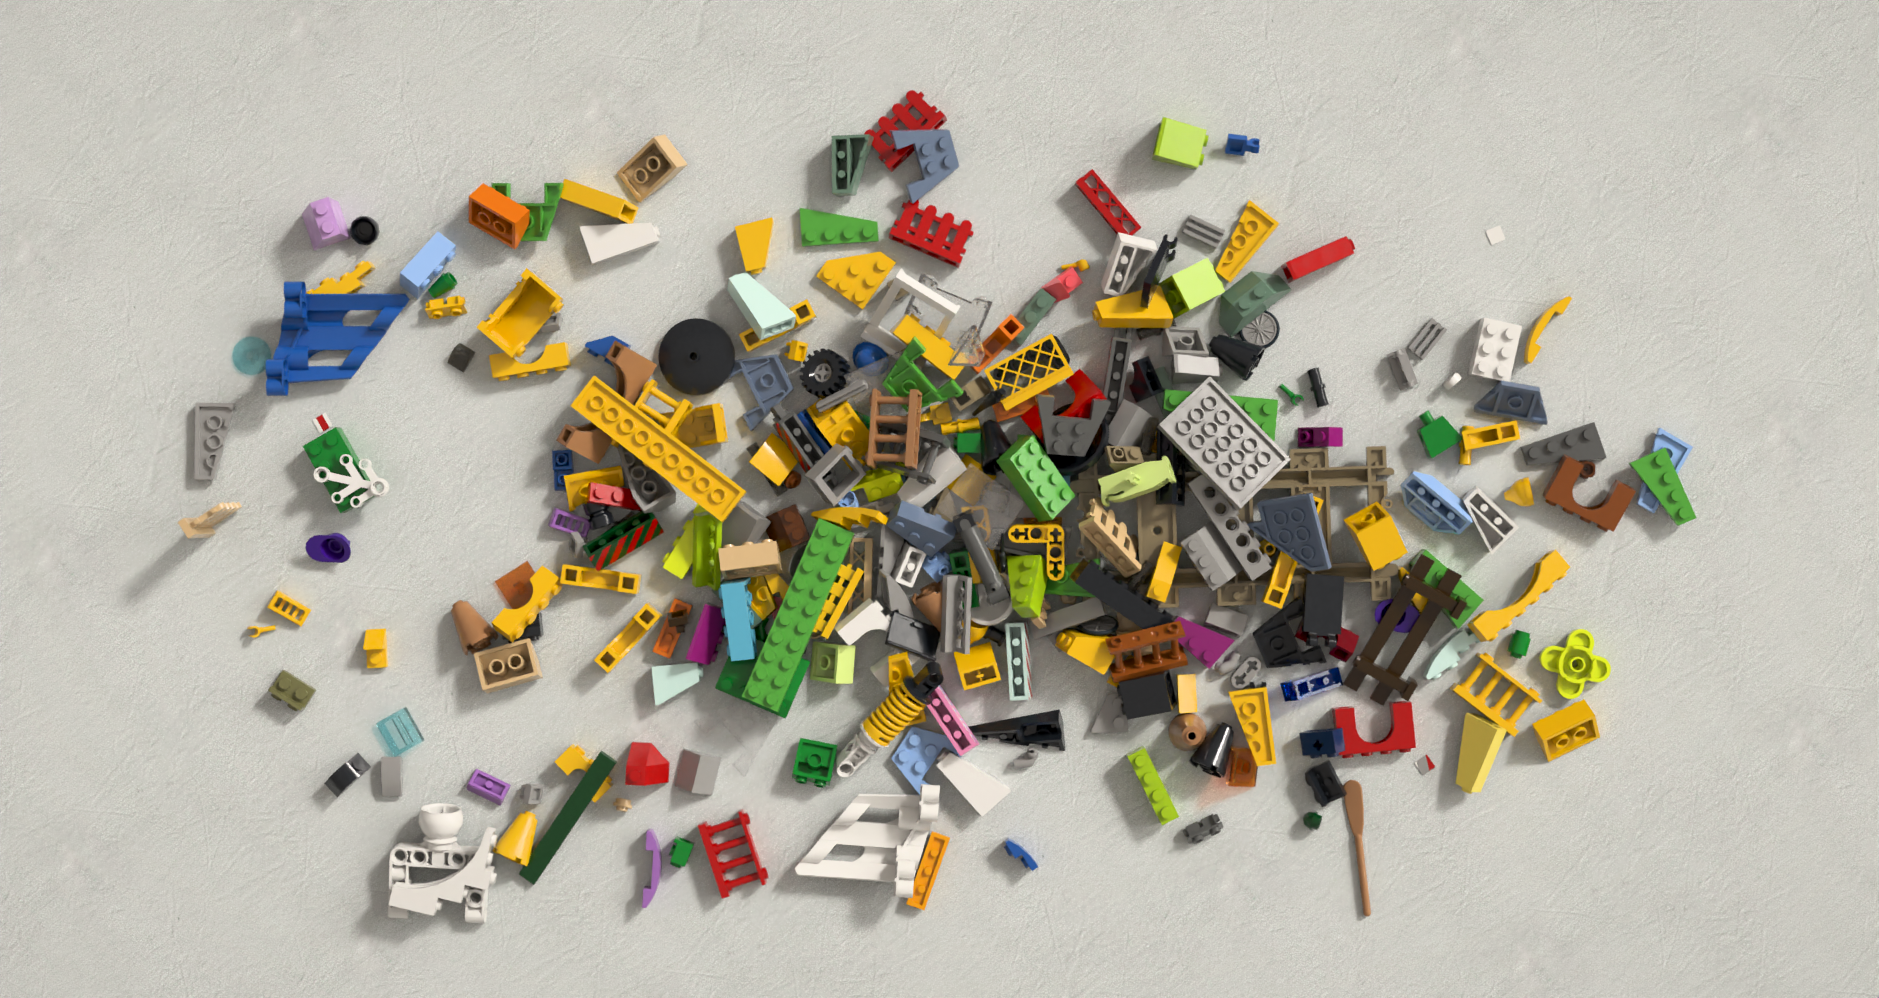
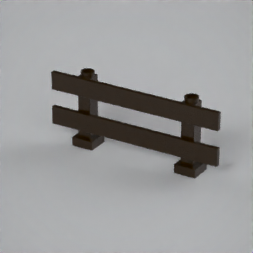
(1438, 598)

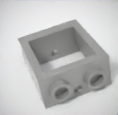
(816, 473)

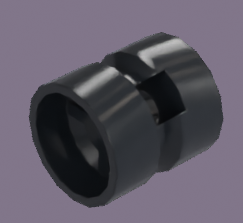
(598, 515)

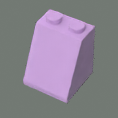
(325, 223)

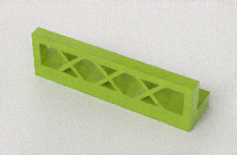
(705, 550)

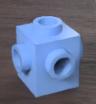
(937, 565)

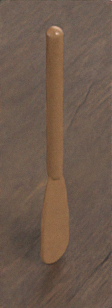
(1355, 814)

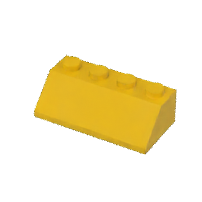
(937, 350)

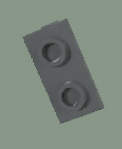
(1209, 827)

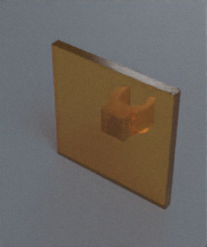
(517, 585)

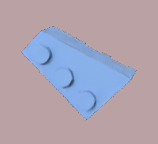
(427, 264)

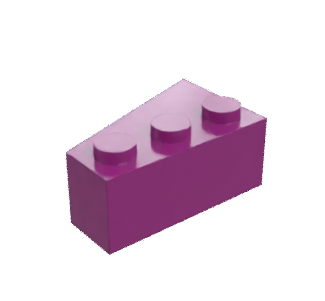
(1203, 642)

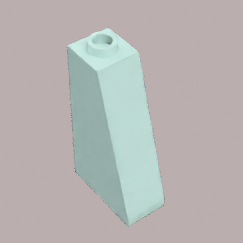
(759, 306)

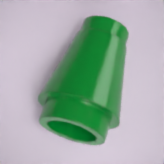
(443, 284)

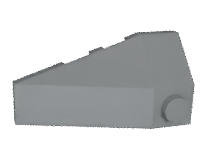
(647, 487)
(890, 548)

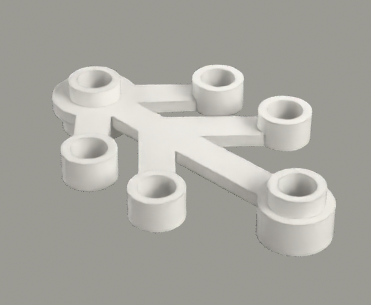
(355, 481)

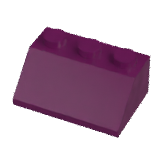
(707, 635)

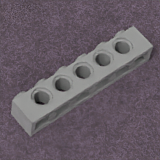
(1262, 561)

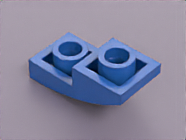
(562, 466)
(1017, 850)

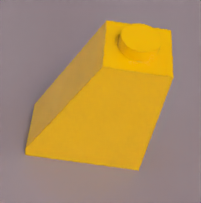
(754, 244)

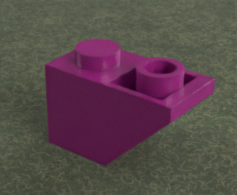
(1320, 437)

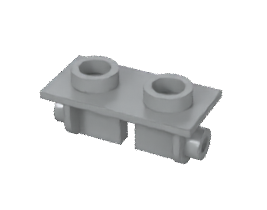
(1402, 369)

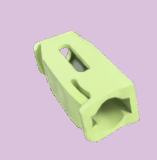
(1136, 481)

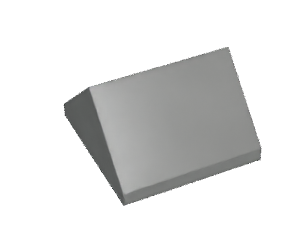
(1183, 341)
(697, 772)

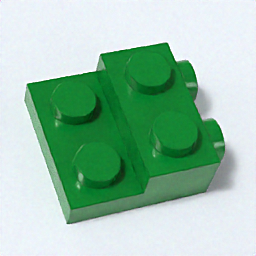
(814, 762)

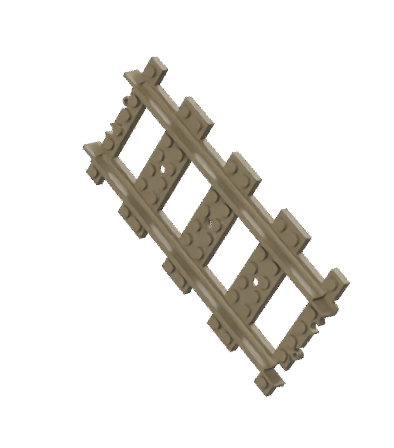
(1306, 474)

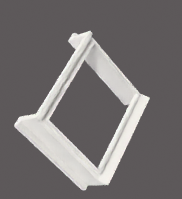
(888, 342)

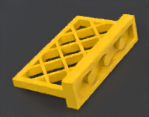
(1038, 386)

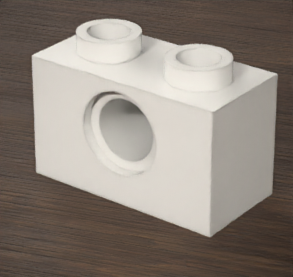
(908, 564)

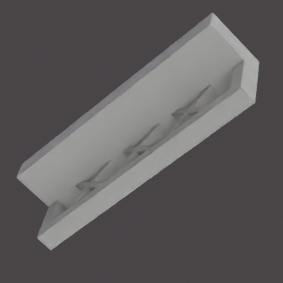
(953, 613)

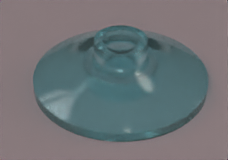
(260, 351)

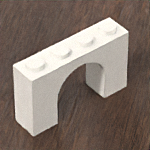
(866, 618)

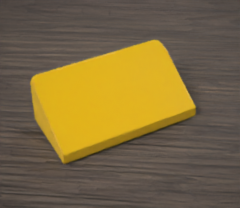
(1186, 693)

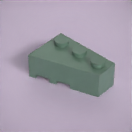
(848, 162)

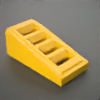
(278, 594)

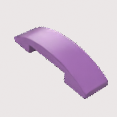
(653, 845)

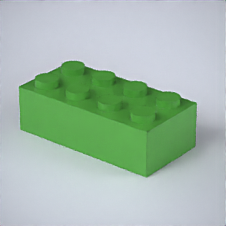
(1036, 478)

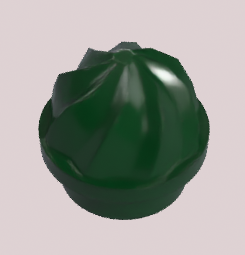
(1312, 820)

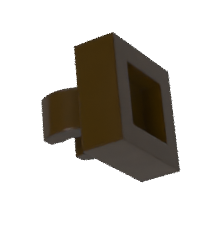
(678, 619)

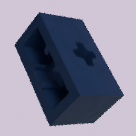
(1322, 742)

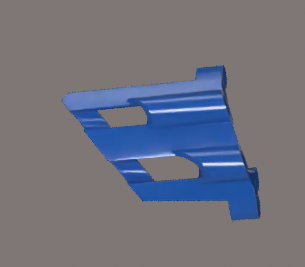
(315, 325)

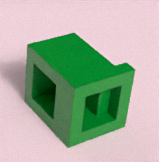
(681, 852)

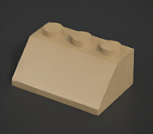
(750, 560)
(507, 666)

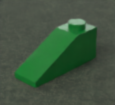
(961, 565)

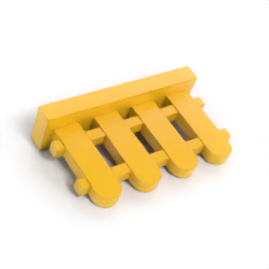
(841, 592)

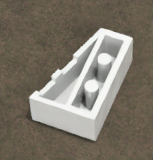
(1125, 262)
(1489, 519)

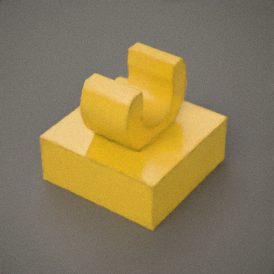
(797, 350)

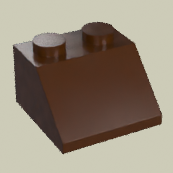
(787, 528)

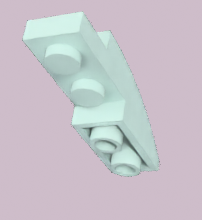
(1446, 654)

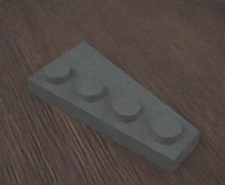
(1577, 443)
(1035, 548)

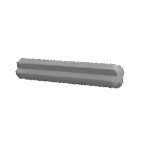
(842, 395)

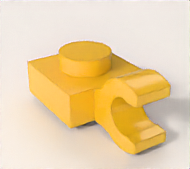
(938, 414)

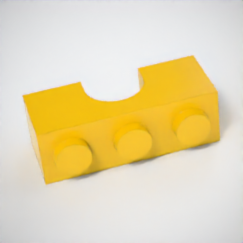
(574, 759)

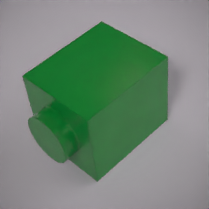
(968, 442)

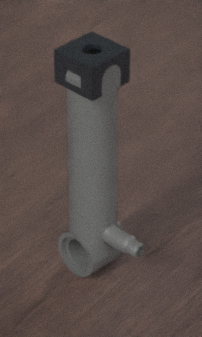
(981, 557)

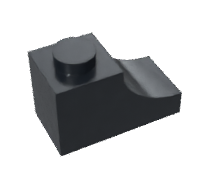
(1145, 380)

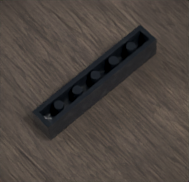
(1118, 595)

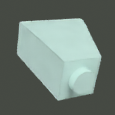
(674, 678)

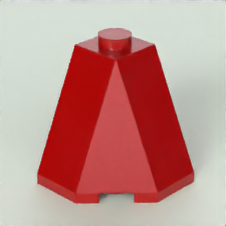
(646, 765)

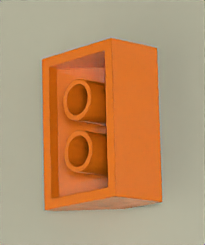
(498, 215)

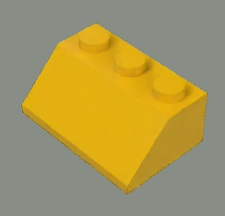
(1566, 730)

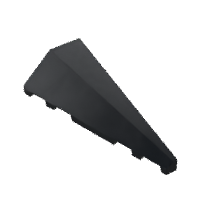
(1038, 728)

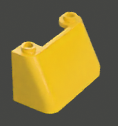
(521, 314)

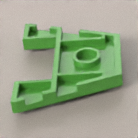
(540, 214)
(907, 376)

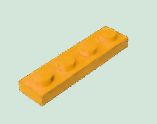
(928, 870)

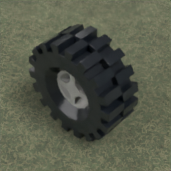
(818, 367)

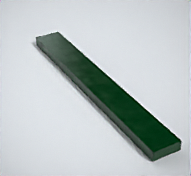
(568, 817)

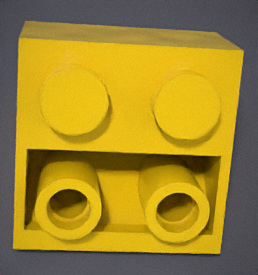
(977, 667)

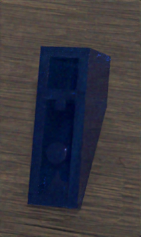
(1311, 684)

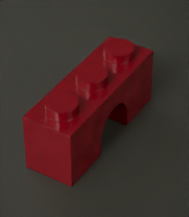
(1345, 643)

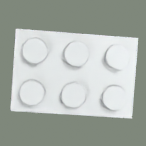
(1494, 350)

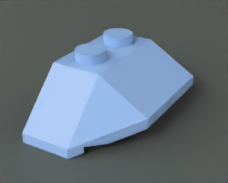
(1434, 504)

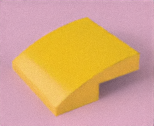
(774, 459)

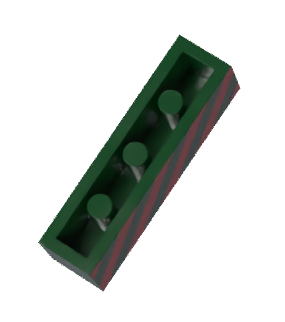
(622, 539)

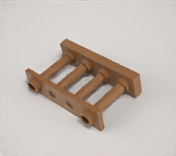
(910, 439)

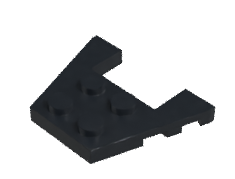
(1278, 642)

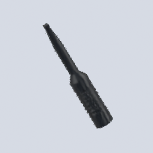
(1001, 555)

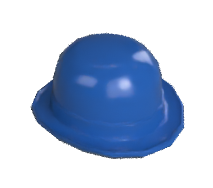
(867, 353)

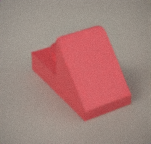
(1063, 284)

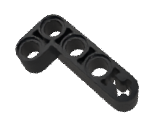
(1008, 375)

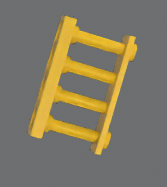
(670, 424)
(1478, 701)

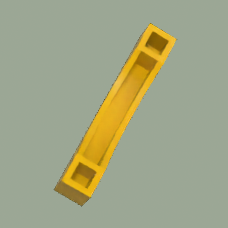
(1546, 571)
(1282, 574)

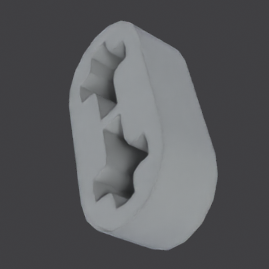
(1242, 669)

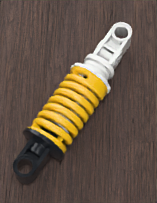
(890, 718)

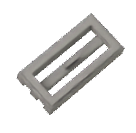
(1218, 237)
(1432, 344)

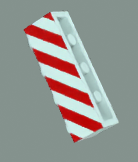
(1018, 660)

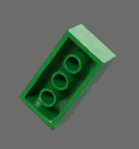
(326, 452)

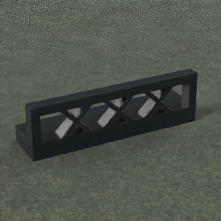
(1168, 493)

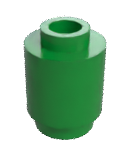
(1519, 644)

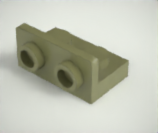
(292, 691)

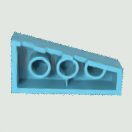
(738, 619)

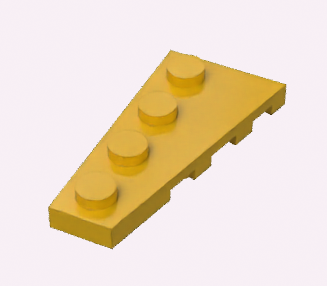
(1250, 234)
(1255, 720)

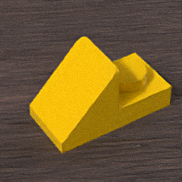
(376, 648)

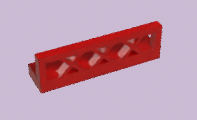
(1101, 207)

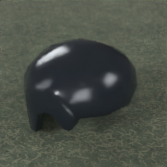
(364, 230)

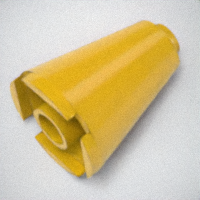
(518, 839)

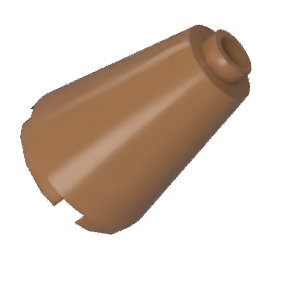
(930, 603)
(471, 628)
(1182, 726)

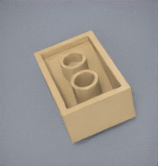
(652, 167)

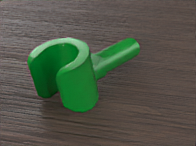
(1292, 396)

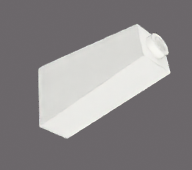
(616, 240)
(944, 470)
(974, 784)

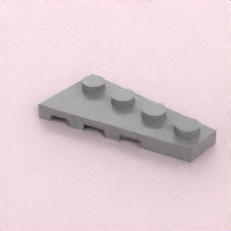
(211, 432)

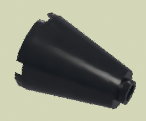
(1237, 354)
(993, 446)
(1214, 751)

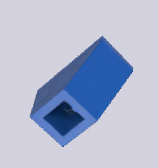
(602, 346)

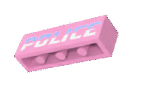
(952, 722)

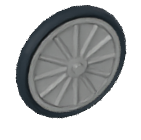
(1262, 330)
(1100, 626)

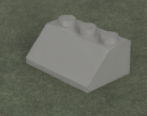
(1211, 556)

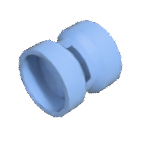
(849, 498)

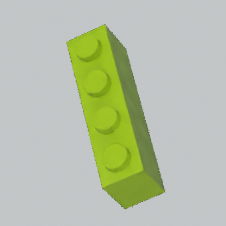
(1152, 785)

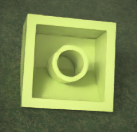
(832, 662)

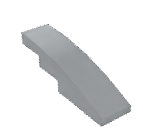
(1070, 617)

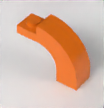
(999, 340)

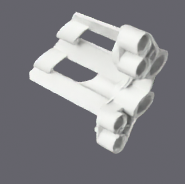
(890, 847)

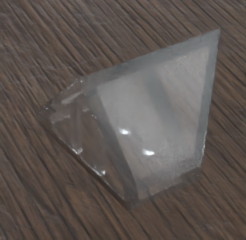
(968, 350)

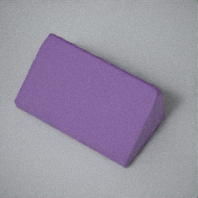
(488, 787)

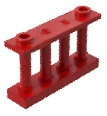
(720, 868)

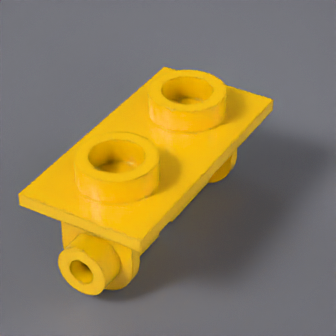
(437, 309)

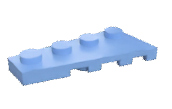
(1677, 451)

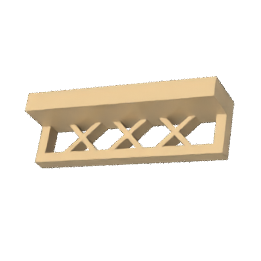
(868, 563)

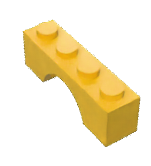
(804, 314)
(554, 357)
(603, 579)
(513, 621)
(628, 637)

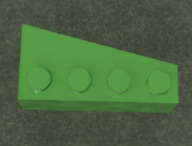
(1433, 578)

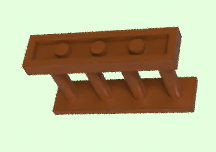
(1150, 663)

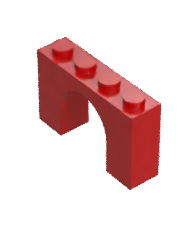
(1084, 392)
(1400, 736)

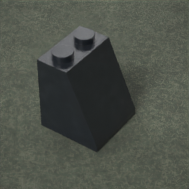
(1147, 695)

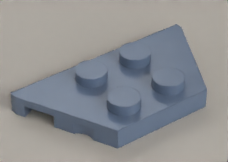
(1514, 402)

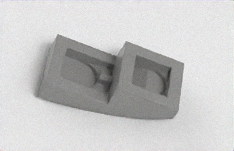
(391, 776)

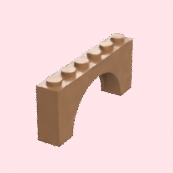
(632, 374)

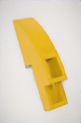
(348, 283)

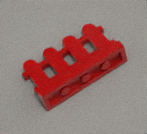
(928, 113)
(939, 240)

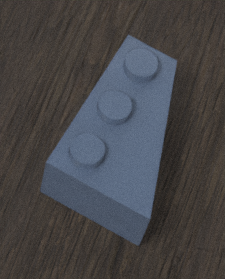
(920, 528)

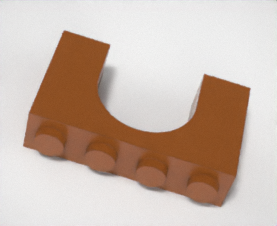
(1605, 514)

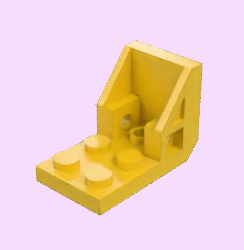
(702, 426)
(842, 427)

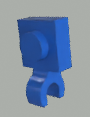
(1239, 144)

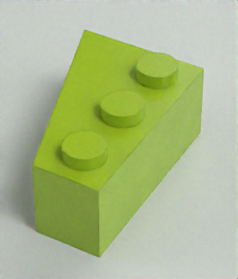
(1027, 584)

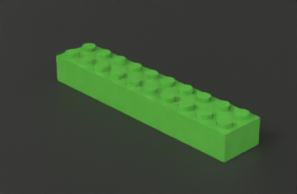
(798, 615)

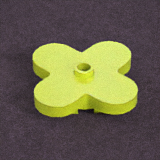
(1589, 666)

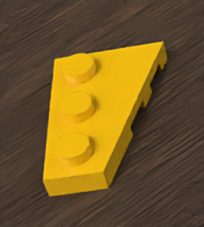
(577, 483)

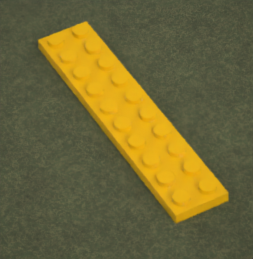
(658, 449)

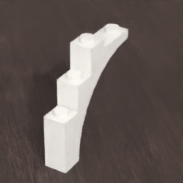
(426, 896)

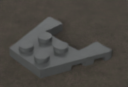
(1069, 434)

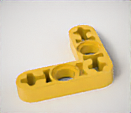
(1045, 537)

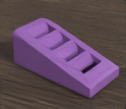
(552, 522)

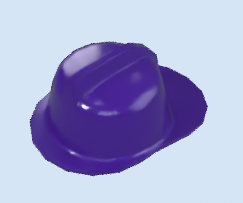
(329, 548)
(1405, 622)

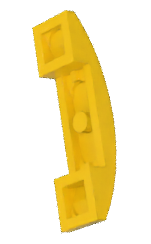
(1531, 347)

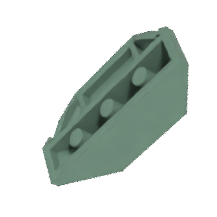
(1249, 299)

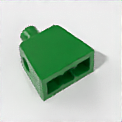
(1436, 434)

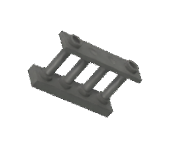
(936, 440)

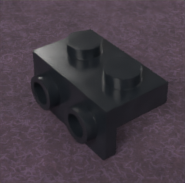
(1324, 783)

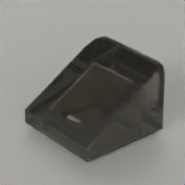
(461, 357)

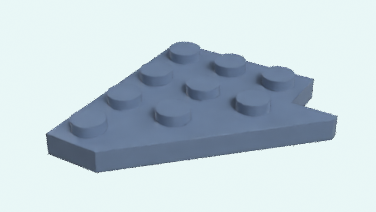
(1295, 529)

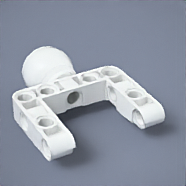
(440, 825)

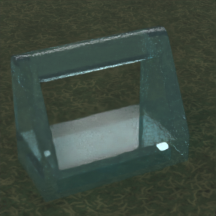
(407, 729)

